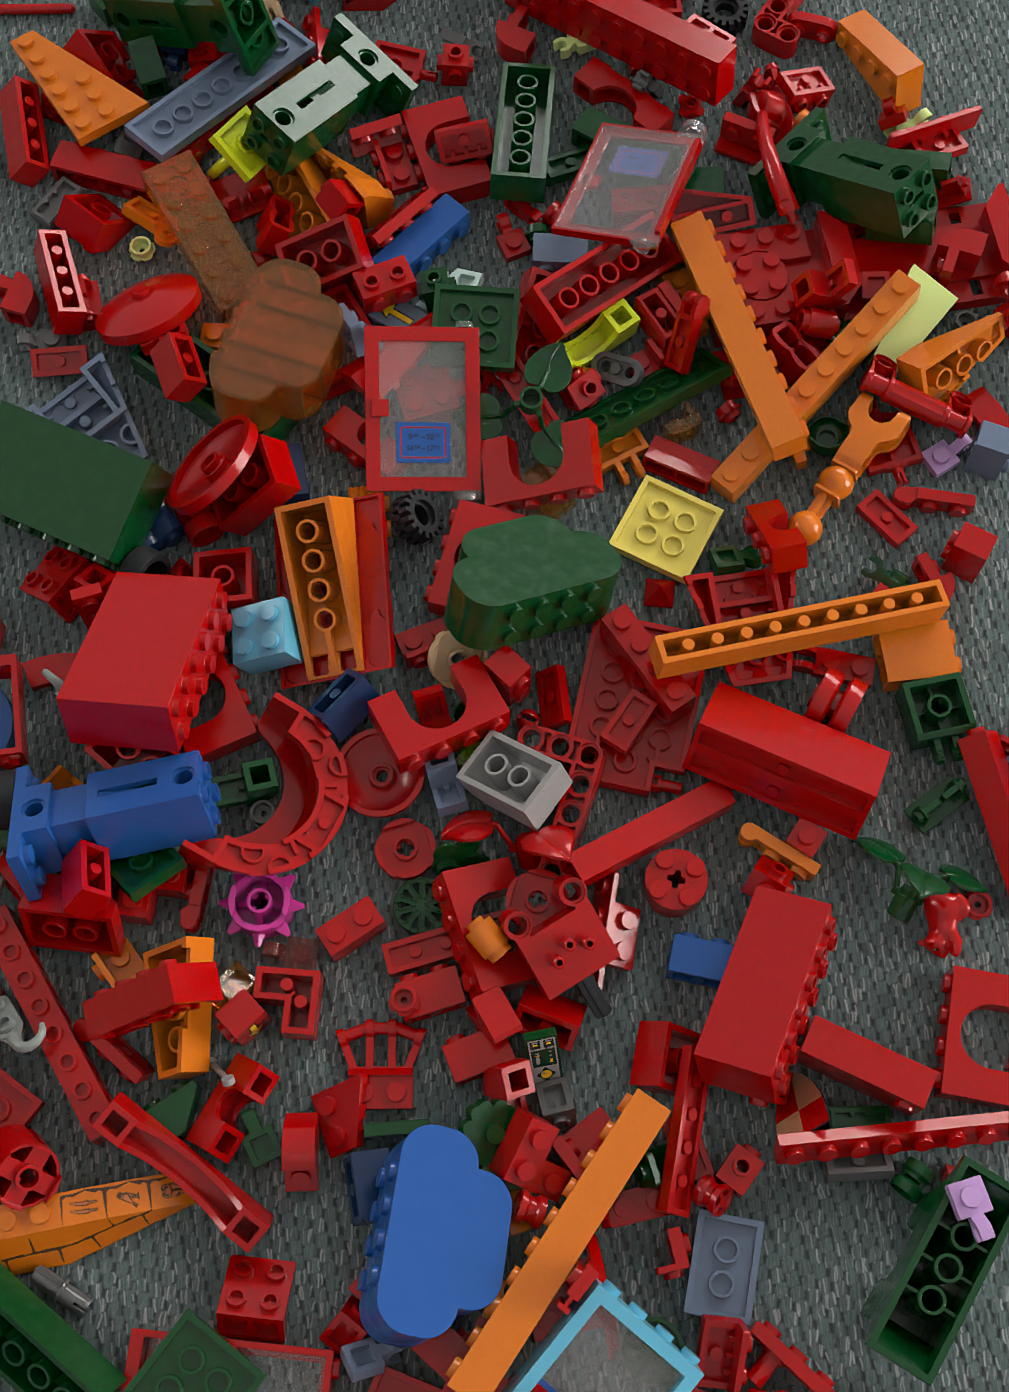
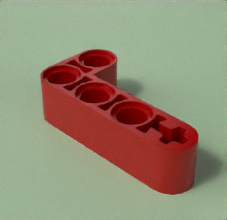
(773, 32)

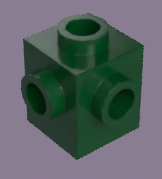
(426, 288)

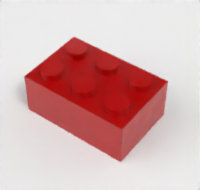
(330, 249)
(260, 487)

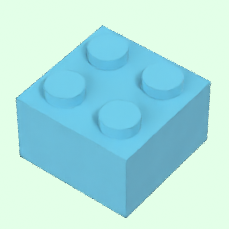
(265, 636)

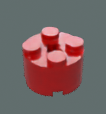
(691, 878)

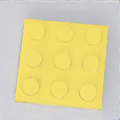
(665, 529)

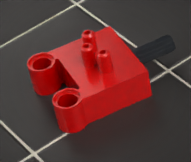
(565, 946)

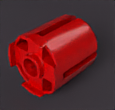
(26, 1168)

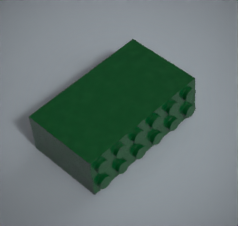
(76, 488)

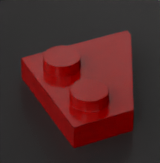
(342, 1115)

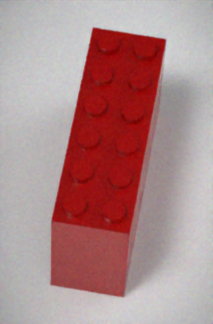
(145, 662)

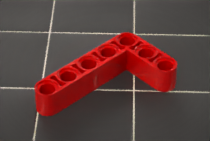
(578, 771)

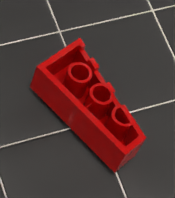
(151, 998)

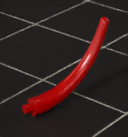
(779, 185)

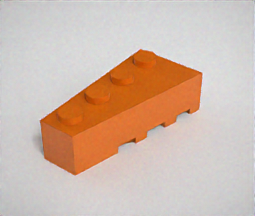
(881, 59)

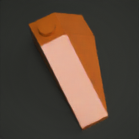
(376, 199)
(947, 359)

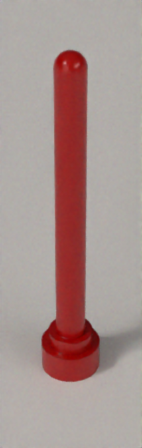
(33, 9)

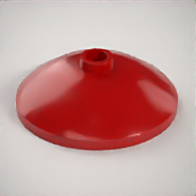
(365, 761)

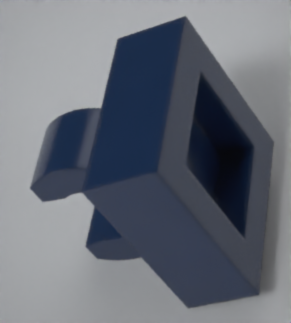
(175, 57)

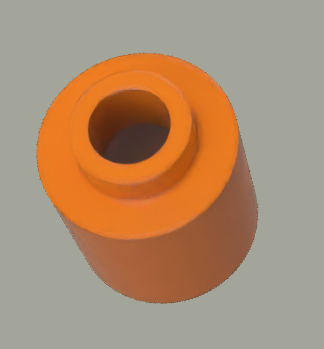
(488, 938)

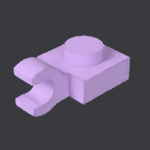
(943, 457)
(970, 1202)

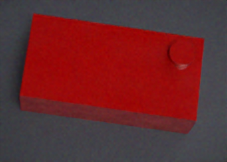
(866, 1066)

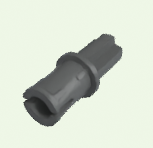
(61, 1291)

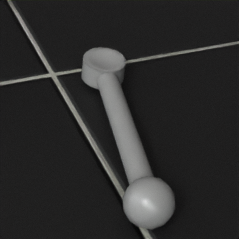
(227, 1080)

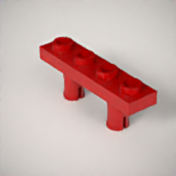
(778, 1354)

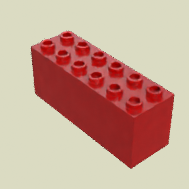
(787, 760)
(766, 994)

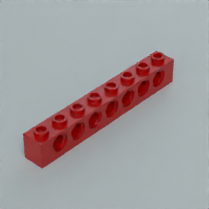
(61, 1045)

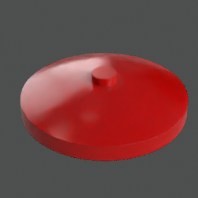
(148, 309)
(212, 464)

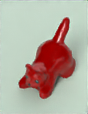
(942, 917)

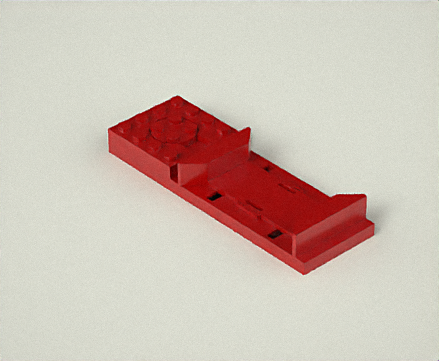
(776, 255)

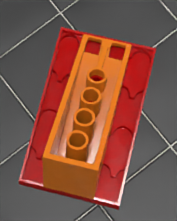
(337, 577)

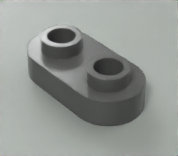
(619, 370)

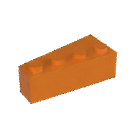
(184, 1040)

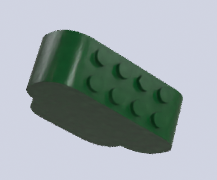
(528, 582)

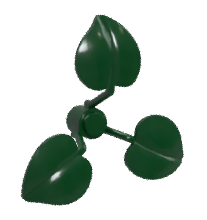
(545, 369)
(921, 882)

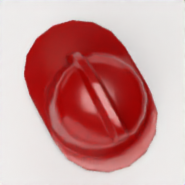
(777, 108)

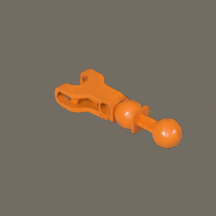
(837, 481)

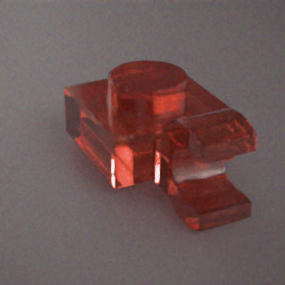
(298, 954)

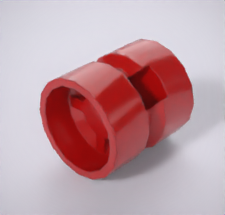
(201, 526)

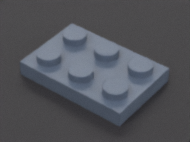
(723, 1266)

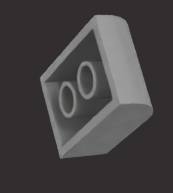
(514, 779)

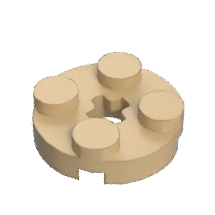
(441, 653)

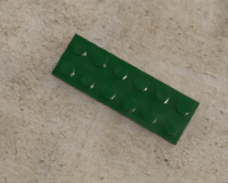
(653, 396)

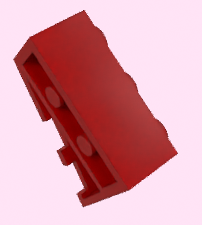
(723, 209)

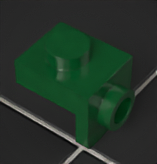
(651, 1166)

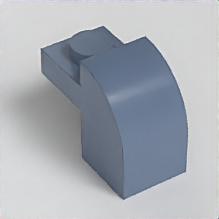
(445, 787)

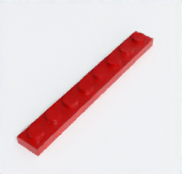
(891, 1138)

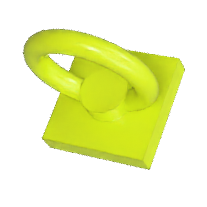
(234, 150)

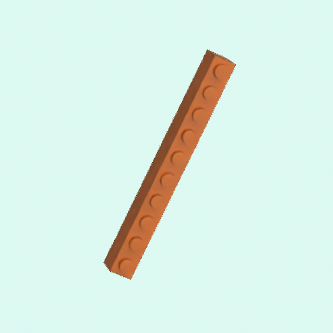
(740, 338)
(822, 379)
(797, 628)
(560, 1246)

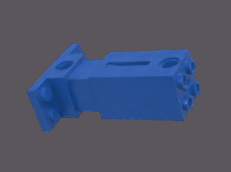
(120, 808)

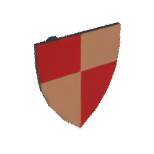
(804, 1108)

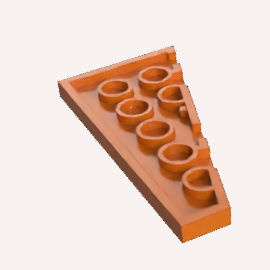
(79, 93)

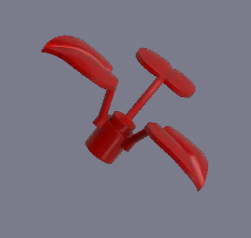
(549, 842)

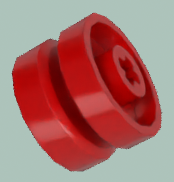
(833, 703)

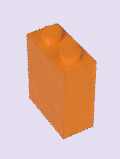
(915, 654)

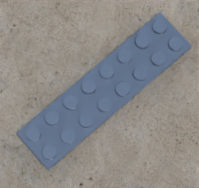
(214, 95)

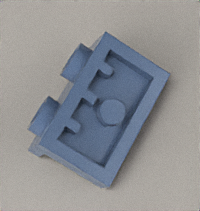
(353, 331)

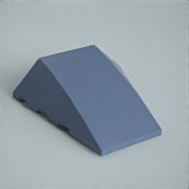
(95, 408)

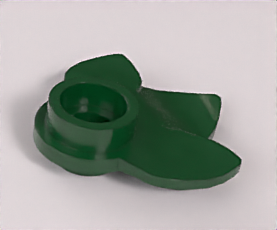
(455, 856)

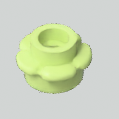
(138, 244)

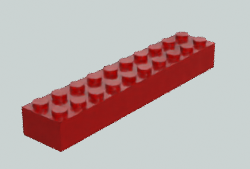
(646, 40)

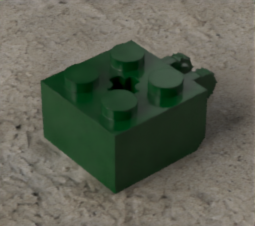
(926, 727)

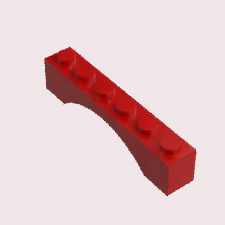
(226, 1203)

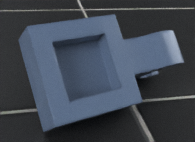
(367, 1358)

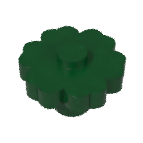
(486, 1126)

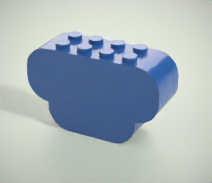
(433, 1238)

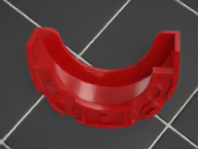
(309, 806)

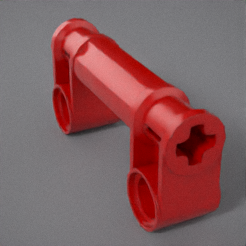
(953, 414)

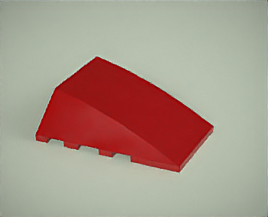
(744, 596)

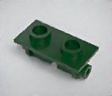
(937, 804)

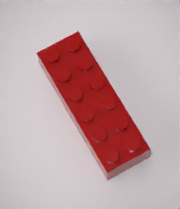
(594, 284)

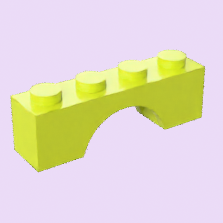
(606, 333)

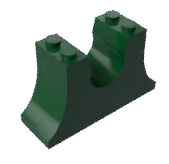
(936, 1279)

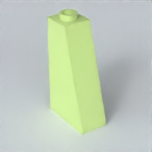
(920, 320)

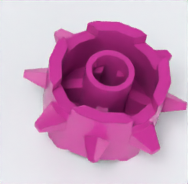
(271, 919)

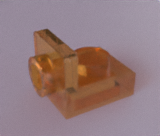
(683, 429)
(233, 982)

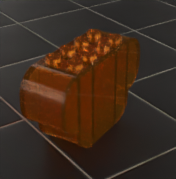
(278, 347)

